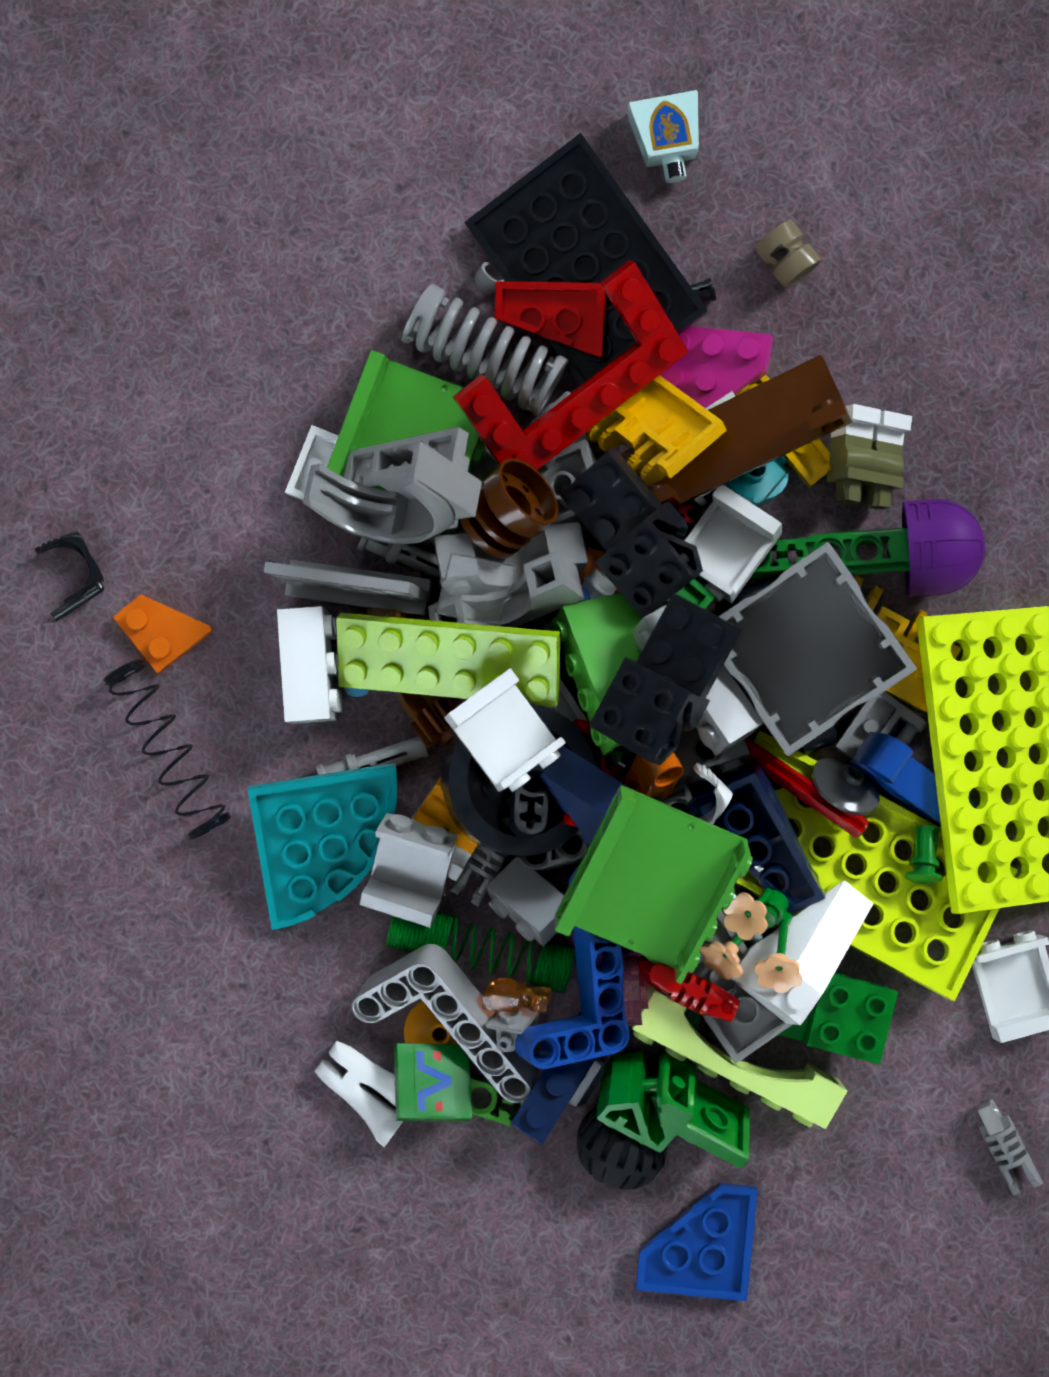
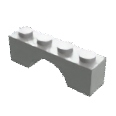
(543, 588)

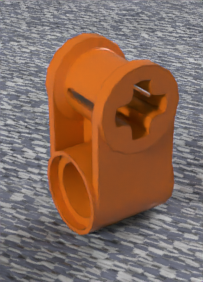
(653, 778)

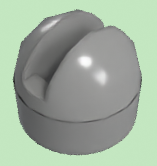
(486, 278)

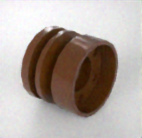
(511, 509)

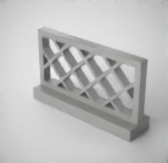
(353, 586)

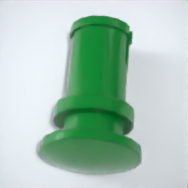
(924, 857)

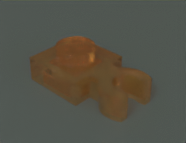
(511, 996)

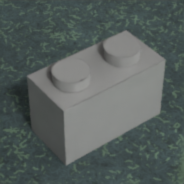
(526, 900)

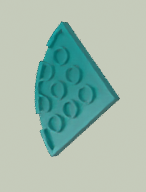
(318, 837)

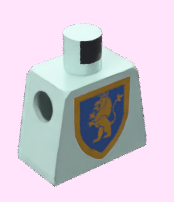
(667, 131)

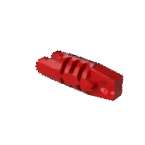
(693, 993)

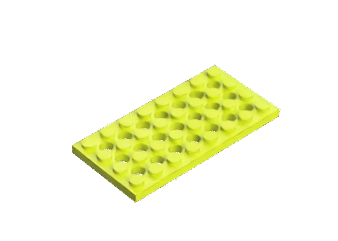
(950, 746)
(879, 941)

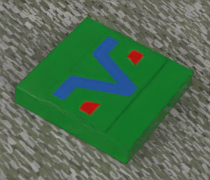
(432, 1082)

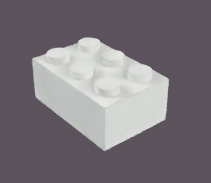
(308, 665)

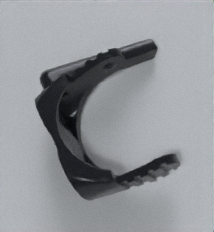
(94, 582)

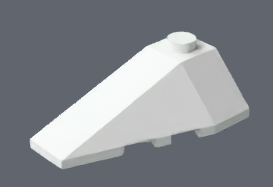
(817, 942)

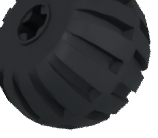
(615, 1156)

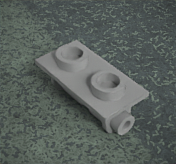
(511, 1024)

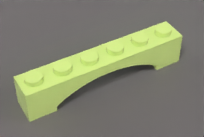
(805, 1092)

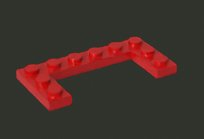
(655, 351)

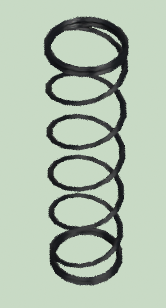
(117, 676)

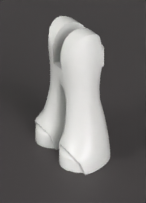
(375, 1111)

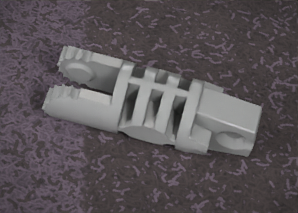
(485, 864)
(1006, 1146)

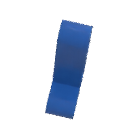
(892, 767)

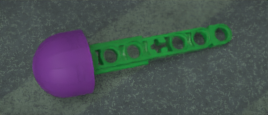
(935, 548)

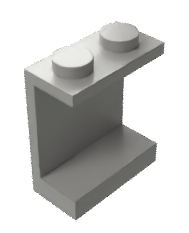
(409, 869)

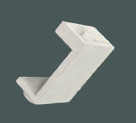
(504, 733)

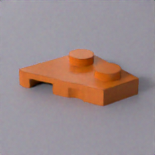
(160, 631)

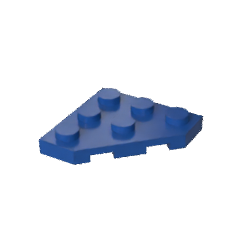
(704, 1247)

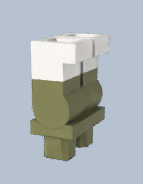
(868, 456)

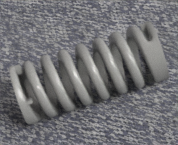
(528, 399)

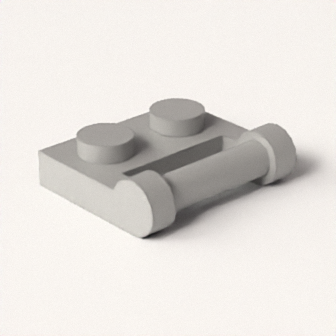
(878, 716)

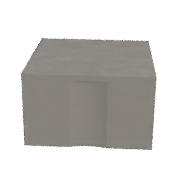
(812, 649)

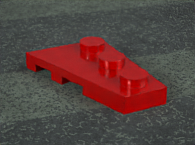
(556, 311)

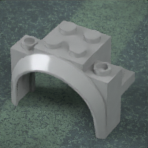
(423, 484)

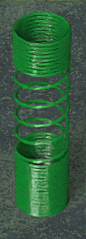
(550, 970)

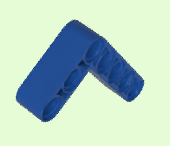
(594, 1015)

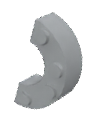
(563, 538)

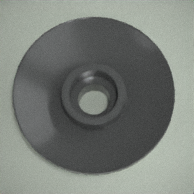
(845, 786)

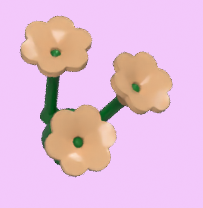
(751, 918)

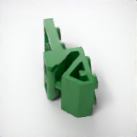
(849, 1019)
(671, 1106)

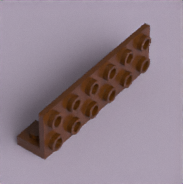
(760, 429)

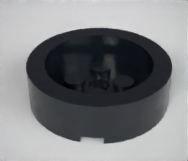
(483, 811)

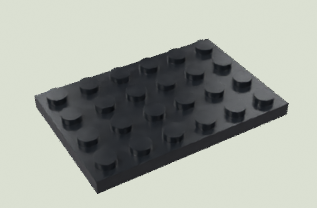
(579, 227)

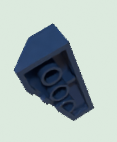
(580, 790)
(760, 819)

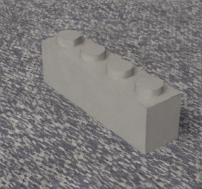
(729, 713)

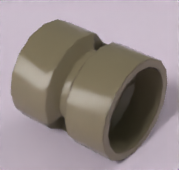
(794, 265)

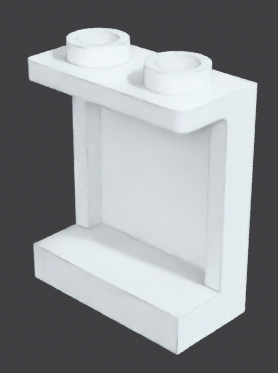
(732, 542)
(1014, 985)

